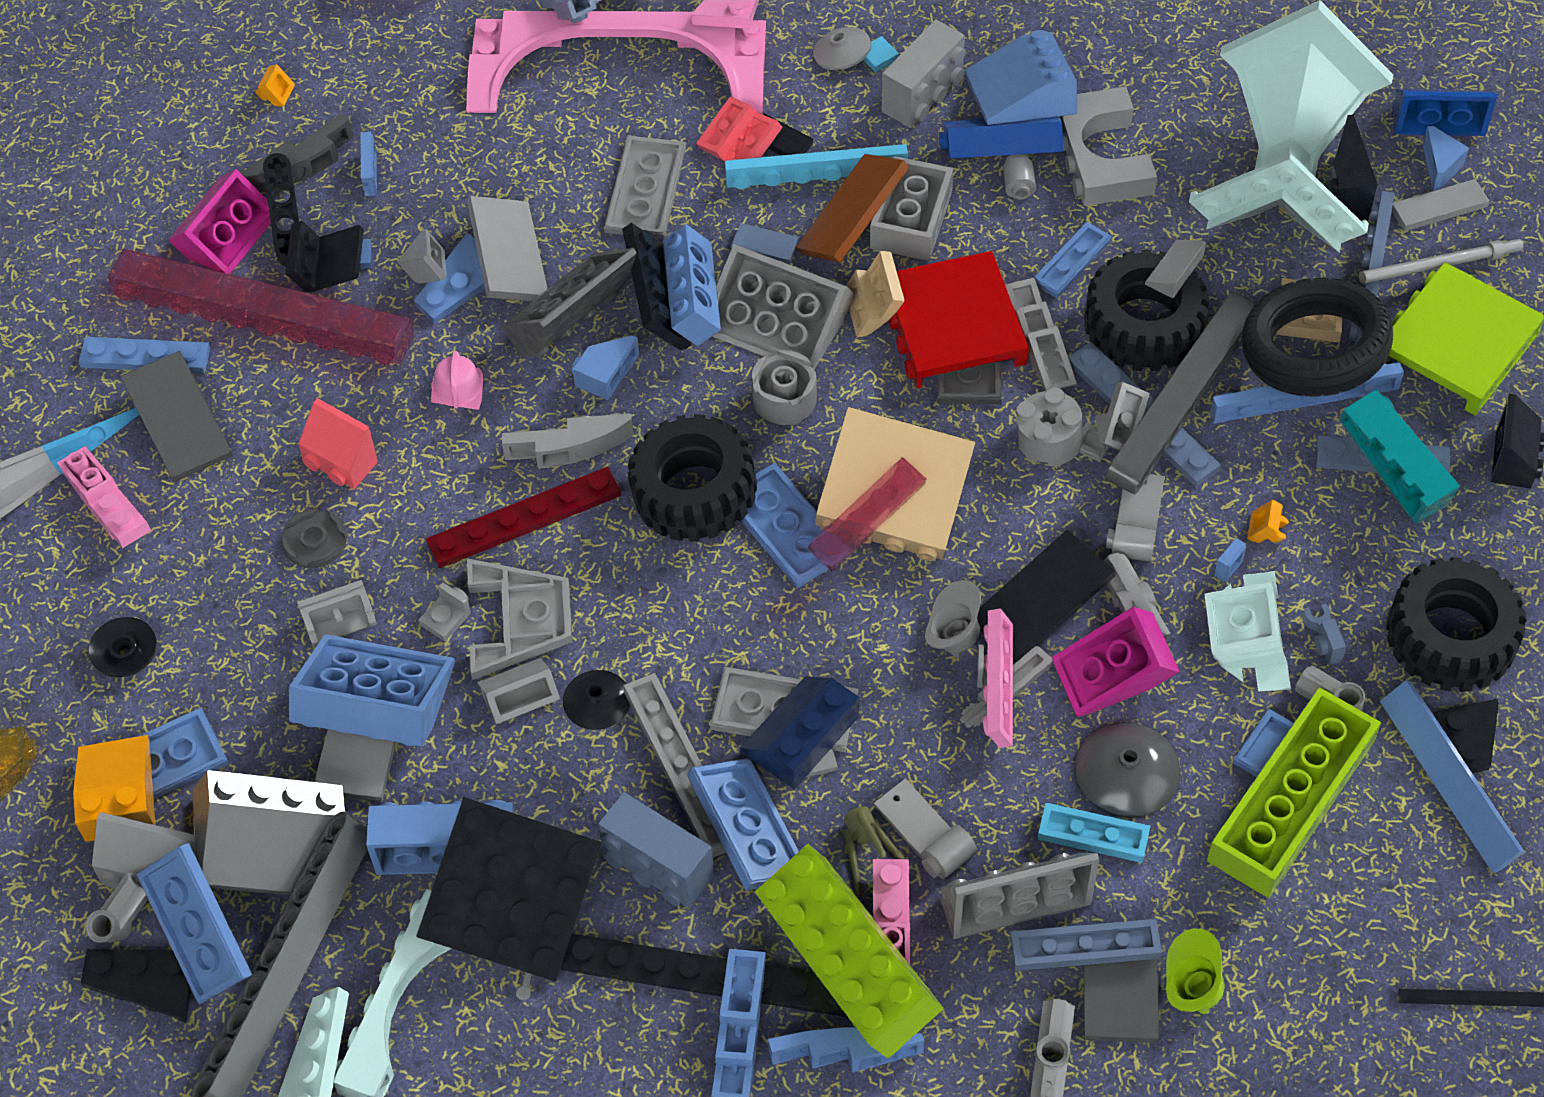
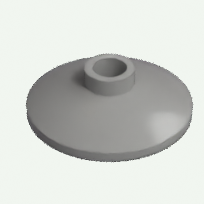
(842, 48)

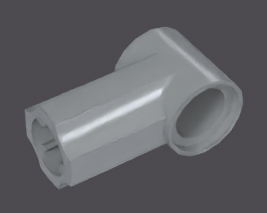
(1313, 678)
(120, 908)

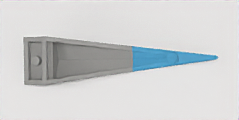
(33, 470)

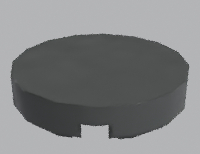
(318, 546)

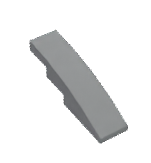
(1041, 335)

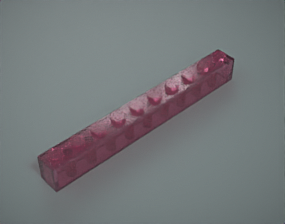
(261, 307)

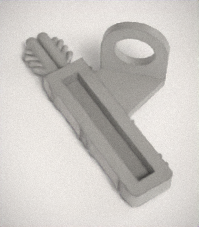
(1024, 673)

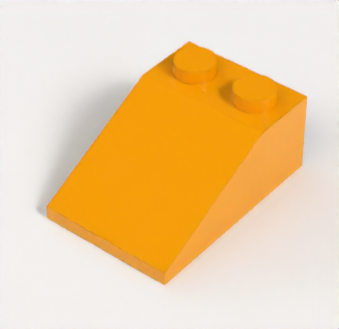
(113, 781)

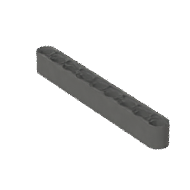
(1180, 395)
(283, 960)

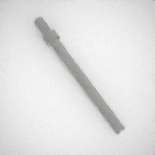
(1491, 251)

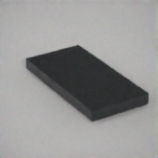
(1048, 591)

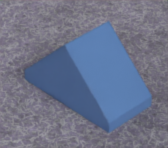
(1443, 156)

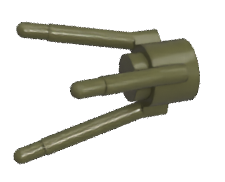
(864, 829)

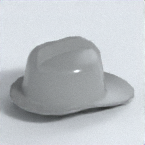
(954, 618)

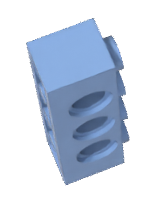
(691, 285)

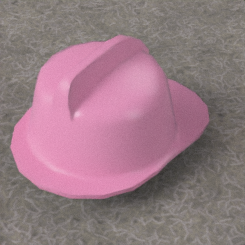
(457, 383)

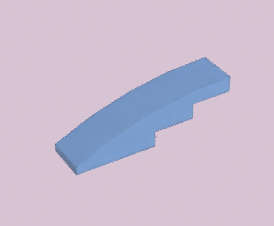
(739, 1023)
(836, 1045)

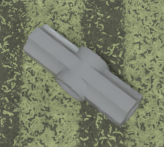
(1130, 591)
(1055, 1038)

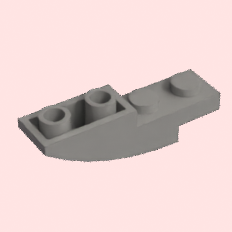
(581, 440)

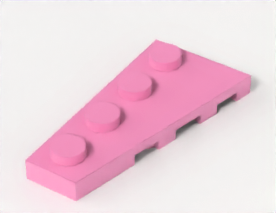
(725, 13)

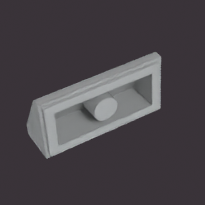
(1176, 266)

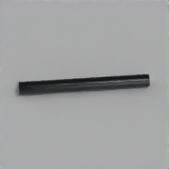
(1471, 997)

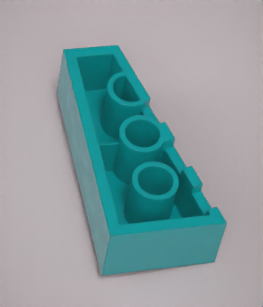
(1399, 456)

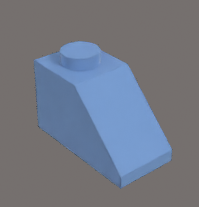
(605, 365)

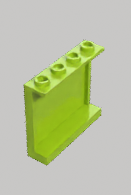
(1463, 334)

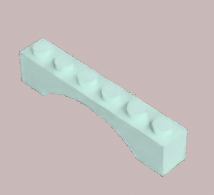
(367, 1063)

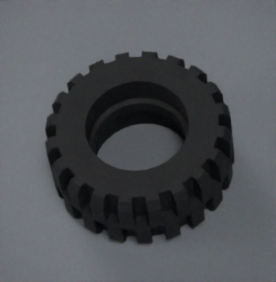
(1137, 340)
(687, 445)
(1447, 659)

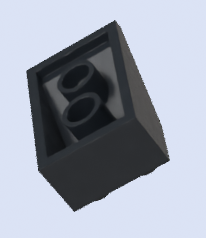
(1352, 174)

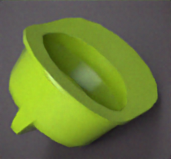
(1194, 971)

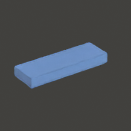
(1072, 259)

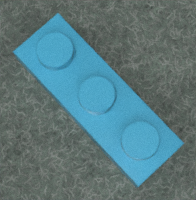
(1093, 832)

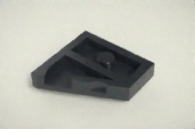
(1471, 732)

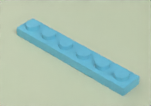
(802, 167)

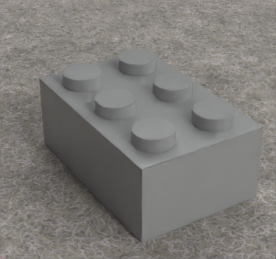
(923, 74)
(913, 211)

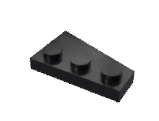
(139, 977)

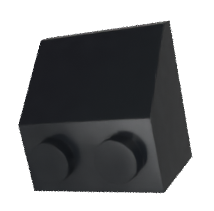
(1517, 445)

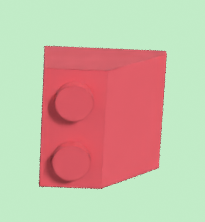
(337, 445)

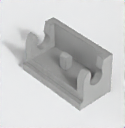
(337, 612)

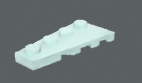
(317, 1049)

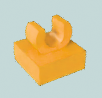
(275, 86)
(1266, 523)

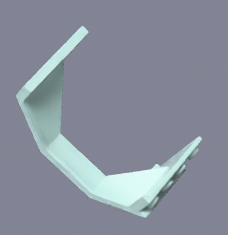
(1298, 88)

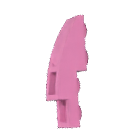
(103, 497)
(892, 901)

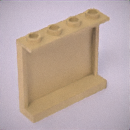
(868, 450)

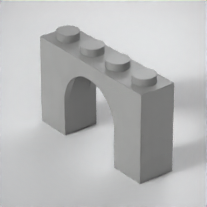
(1096, 177)

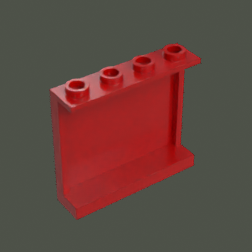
(956, 317)

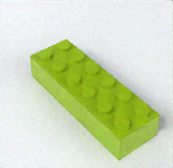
(1293, 792)
(848, 951)

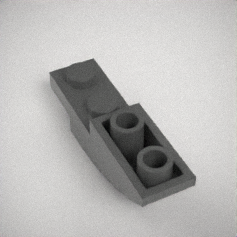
(309, 156)

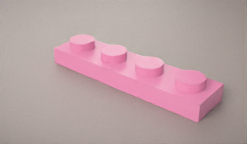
(999, 687)

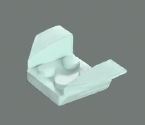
(1247, 631)

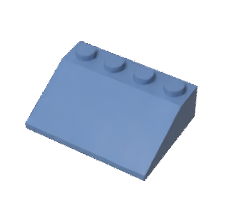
(1024, 81)
(370, 690)

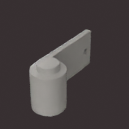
(1137, 521)
(922, 828)

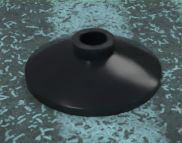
(120, 635)
(600, 711)

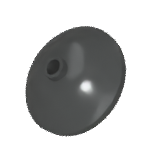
(1124, 786)

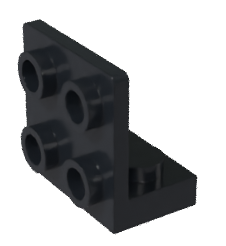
(323, 260)

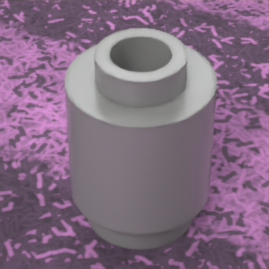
(1019, 176)

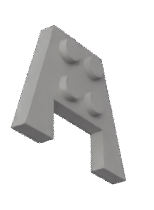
(533, 610)

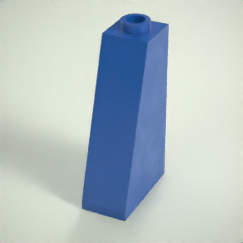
(978, 139)

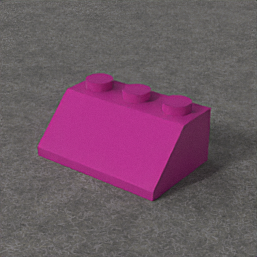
(223, 224)

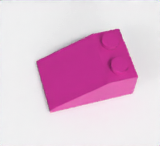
(1115, 662)

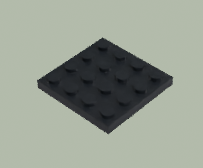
(508, 889)

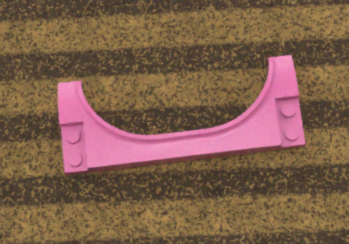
(505, 41)

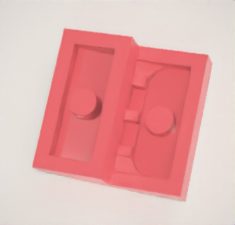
(738, 132)

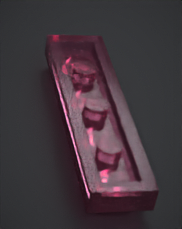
(867, 514)

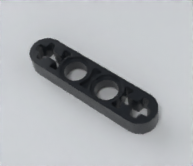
(280, 210)

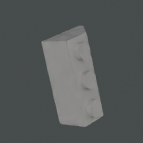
(131, 846)

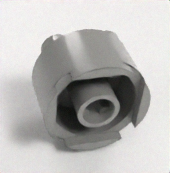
(784, 388)
(1049, 427)

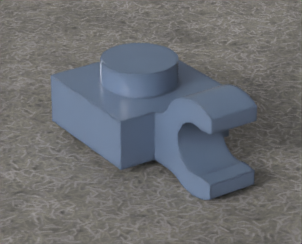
(1329, 639)

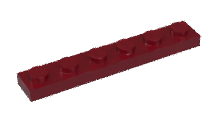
(523, 517)

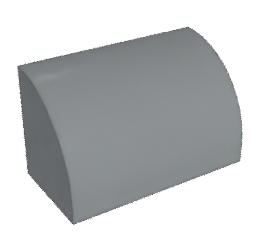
(519, 690)

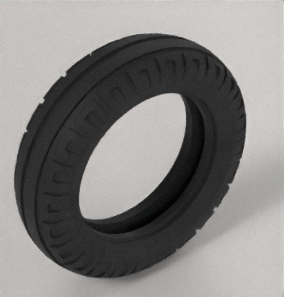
(1323, 375)

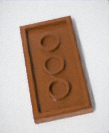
(852, 207)

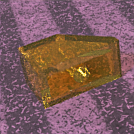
(15, 758)

